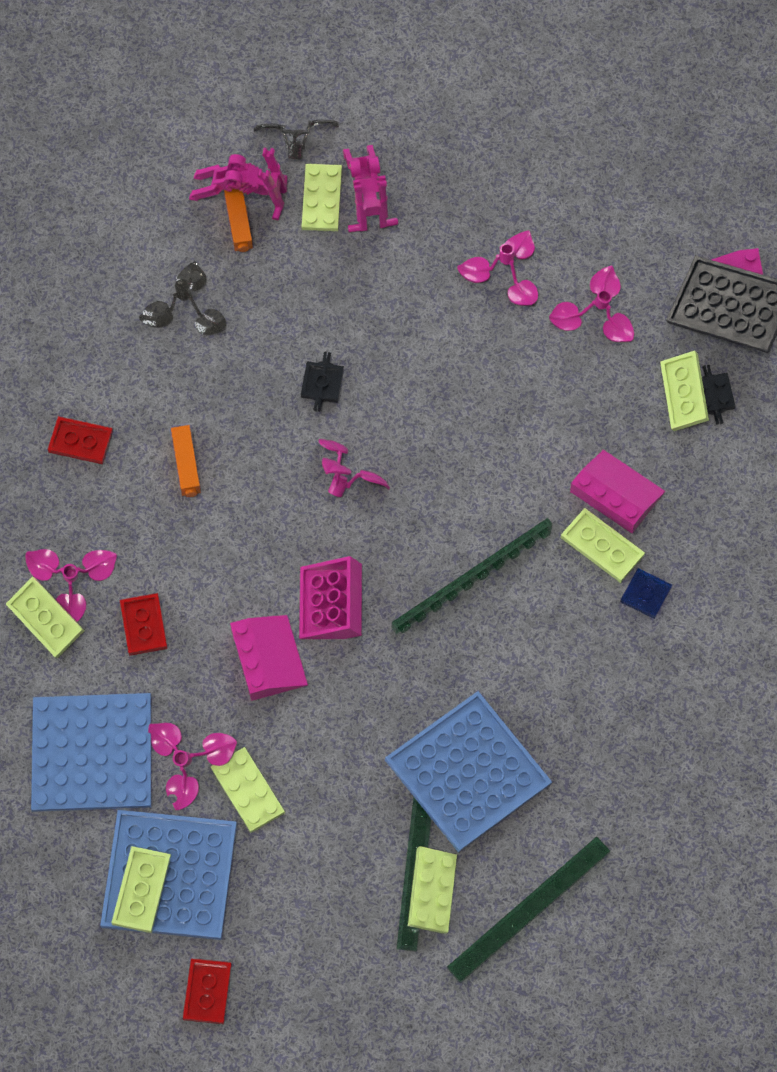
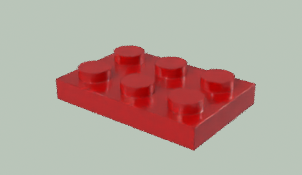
(80, 440)
(143, 624)
(207, 991)

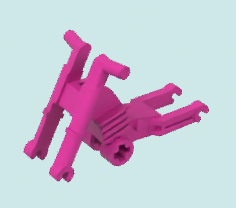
(246, 178)
(366, 184)

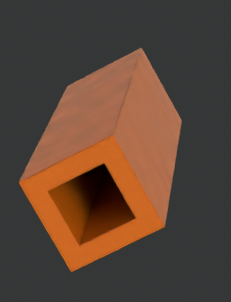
(238, 220)
(185, 461)

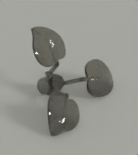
(295, 147)
(190, 279)

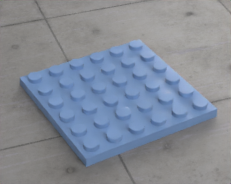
(91, 752)
(468, 771)
(196, 876)

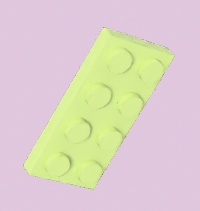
(321, 197)
(684, 391)
(602, 545)
(45, 617)
(248, 790)
(141, 889)
(432, 890)

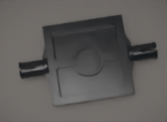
(322, 381)
(717, 393)

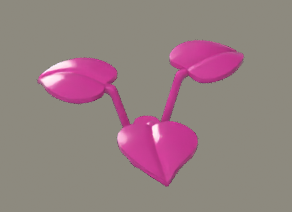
(518, 246)
(606, 286)
(339, 481)
(97, 563)
(217, 747)

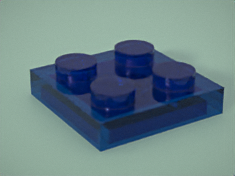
(646, 593)

